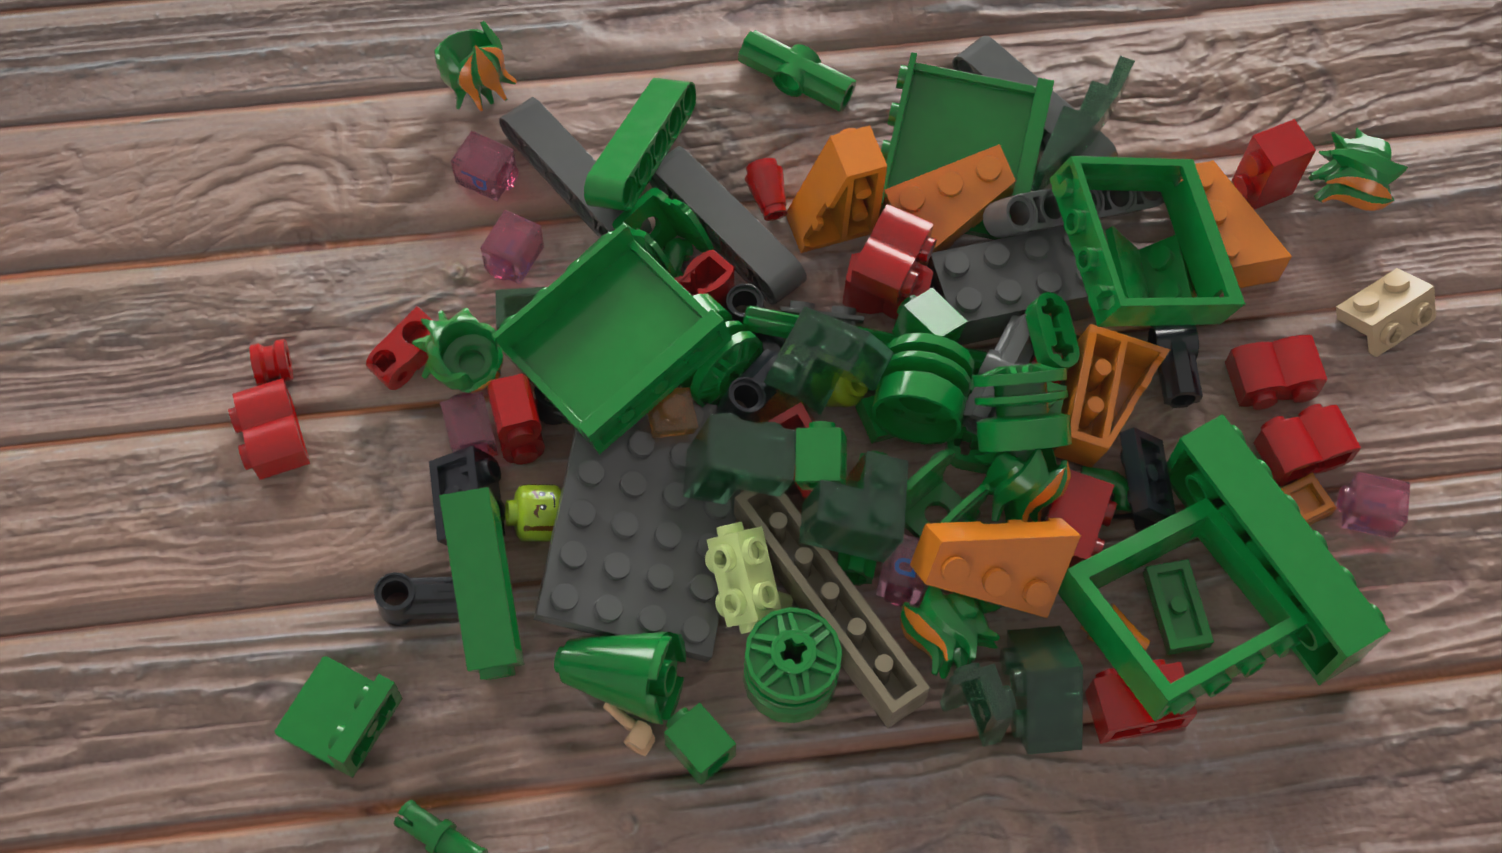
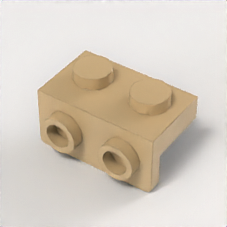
(1389, 310)

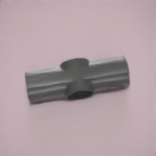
(1012, 349)

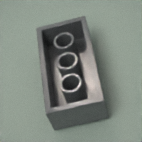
(1004, 276)

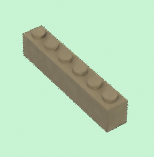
(820, 585)

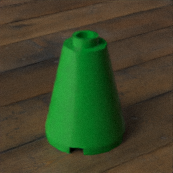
(626, 671)

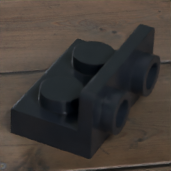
(460, 472)
(1147, 478)

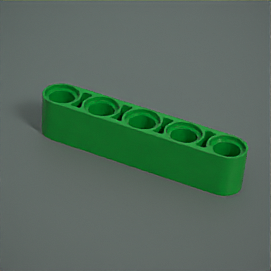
(640, 144)

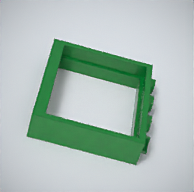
(1192, 224)
(482, 583)
(1125, 653)

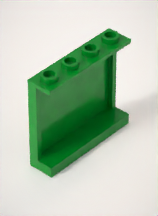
(958, 114)
(611, 338)

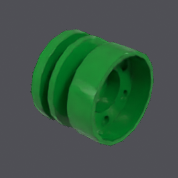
(729, 363)
(924, 389)
(1022, 409)
(788, 689)

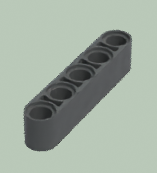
(991, 60)
(558, 160)
(1040, 209)
(730, 227)

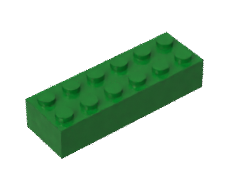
(1221, 467)

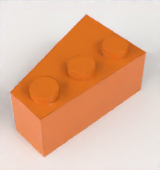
(840, 192)
(955, 194)
(1250, 244)
(1104, 390)
(998, 563)

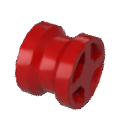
(271, 362)

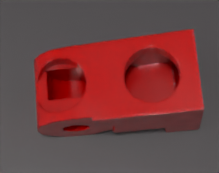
(395, 356)

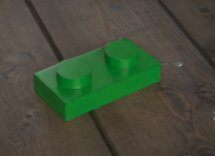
(1178, 607)

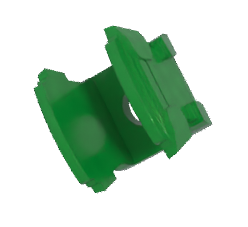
(671, 219)
(929, 489)

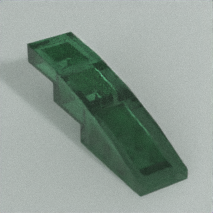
(1078, 129)

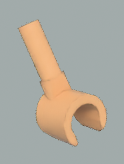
(640, 736)

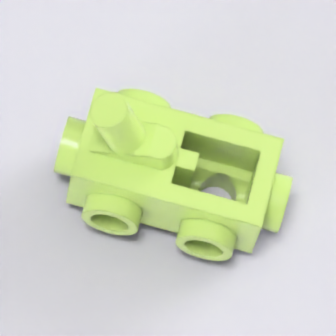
(743, 576)

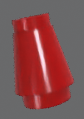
(767, 186)

